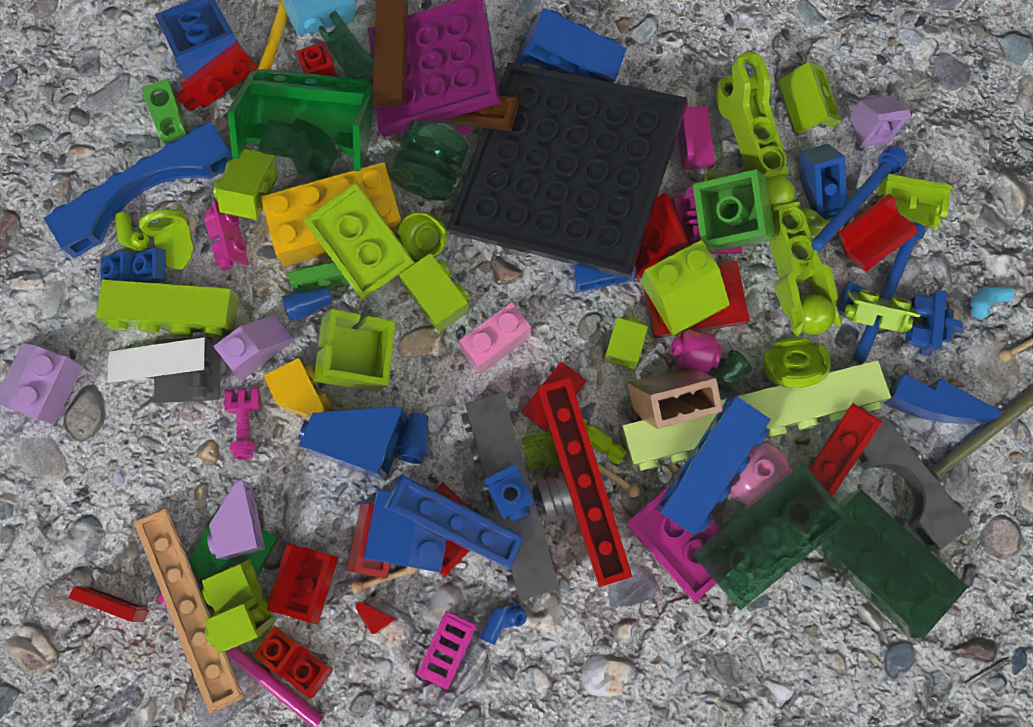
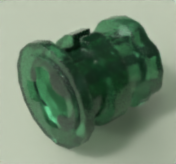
(730, 370)

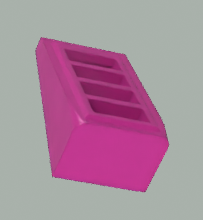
(460, 623)

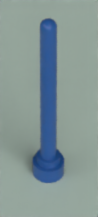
(890, 162)

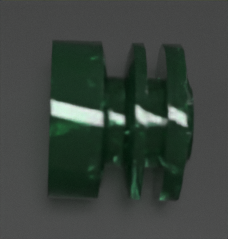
(428, 160)

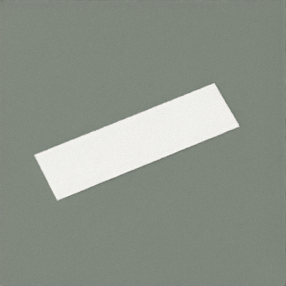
(156, 360)

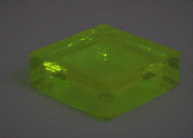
(540, 452)

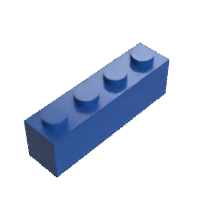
(713, 465)

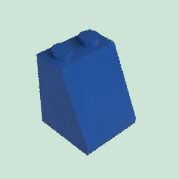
(356, 438)

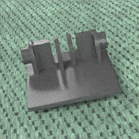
(193, 385)

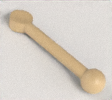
(1006, 355)
(633, 490)
(358, 586)

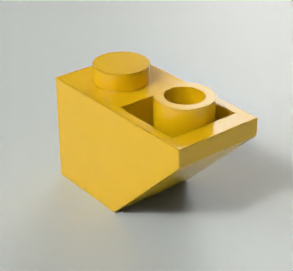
(295, 390)

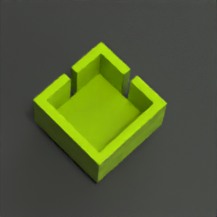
(354, 356)

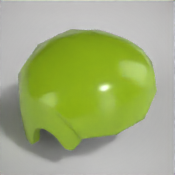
(422, 234)

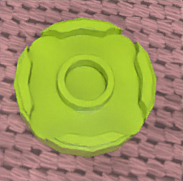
(796, 363)

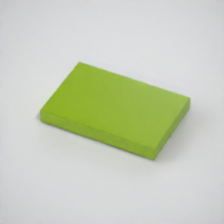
(359, 241)

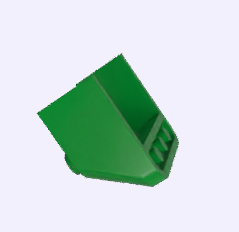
(331, 103)

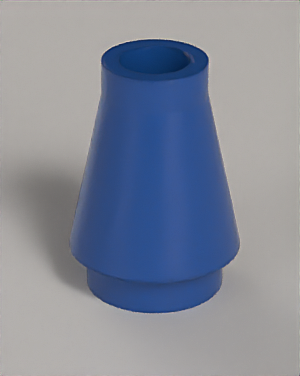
(305, 302)
(414, 439)

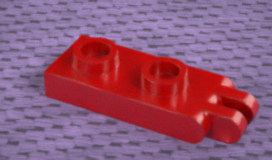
(216, 78)

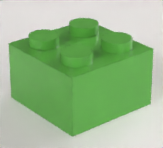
(734, 211)

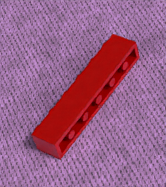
(584, 482)

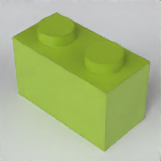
(245, 182)
(435, 292)

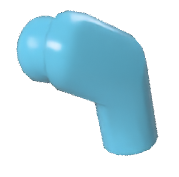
(986, 298)

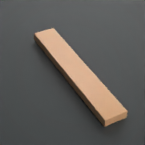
(187, 609)

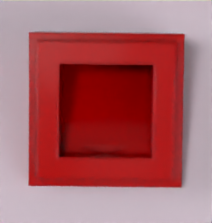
(374, 618)

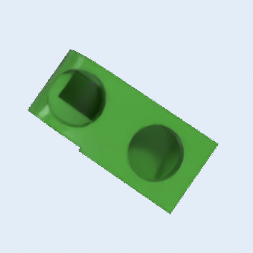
(165, 111)

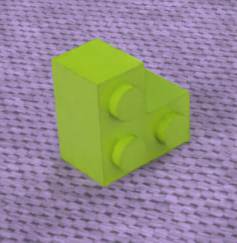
(237, 606)

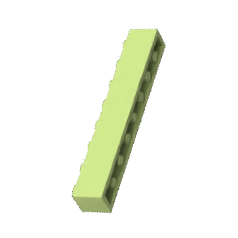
(783, 405)

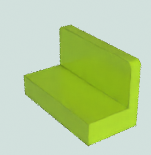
(809, 98)

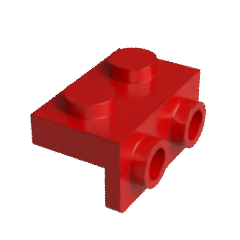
(302, 583)

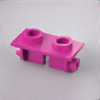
(231, 245)

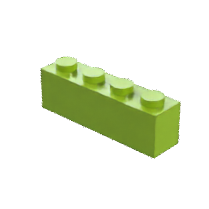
(167, 307)

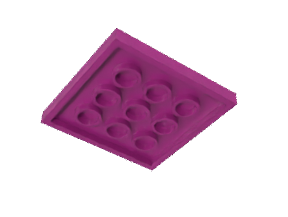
(447, 66)

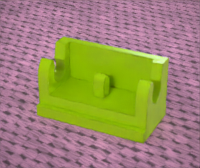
(917, 198)

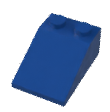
(195, 33)

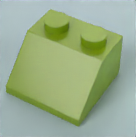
(686, 287)

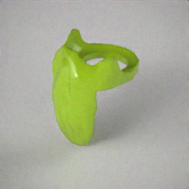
(171, 235)

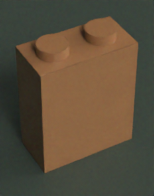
(675, 397)

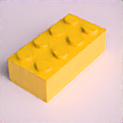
(289, 207)

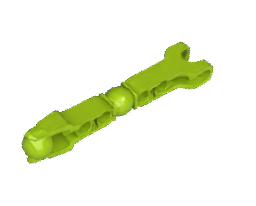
(750, 115)

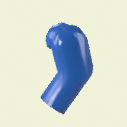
(503, 618)

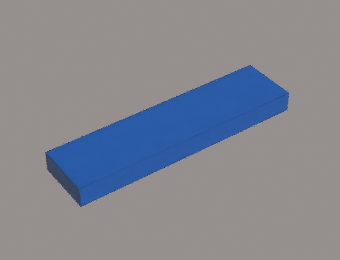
(454, 522)

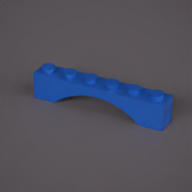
(86, 219)

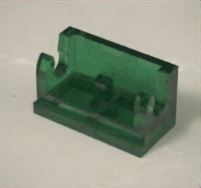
(347, 48)

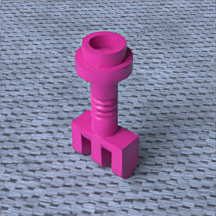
(243, 447)

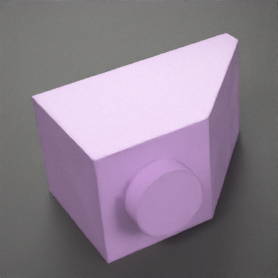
(878, 119)
(253, 345)
(236, 525)

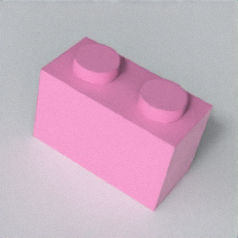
(495, 338)

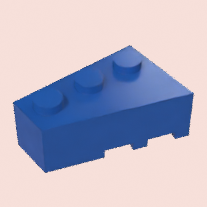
(570, 48)

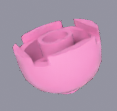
(764, 468)

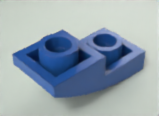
(139, 267)

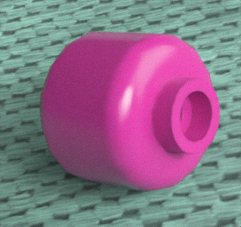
(696, 351)

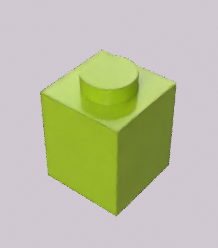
(626, 342)

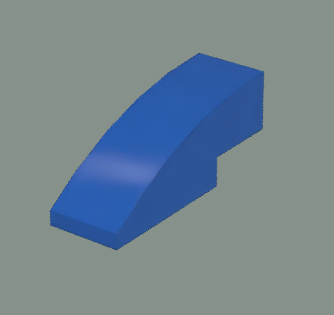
(939, 402)

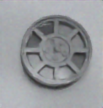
(555, 495)

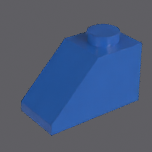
(823, 179)

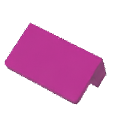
(696, 139)

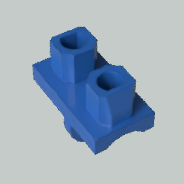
(937, 323)

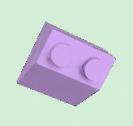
(39, 383)

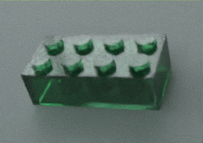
(770, 535)
(891, 567)

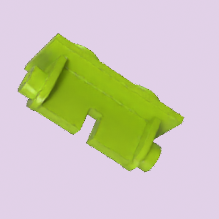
(894, 313)

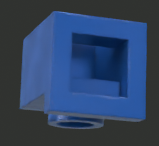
(506, 479)

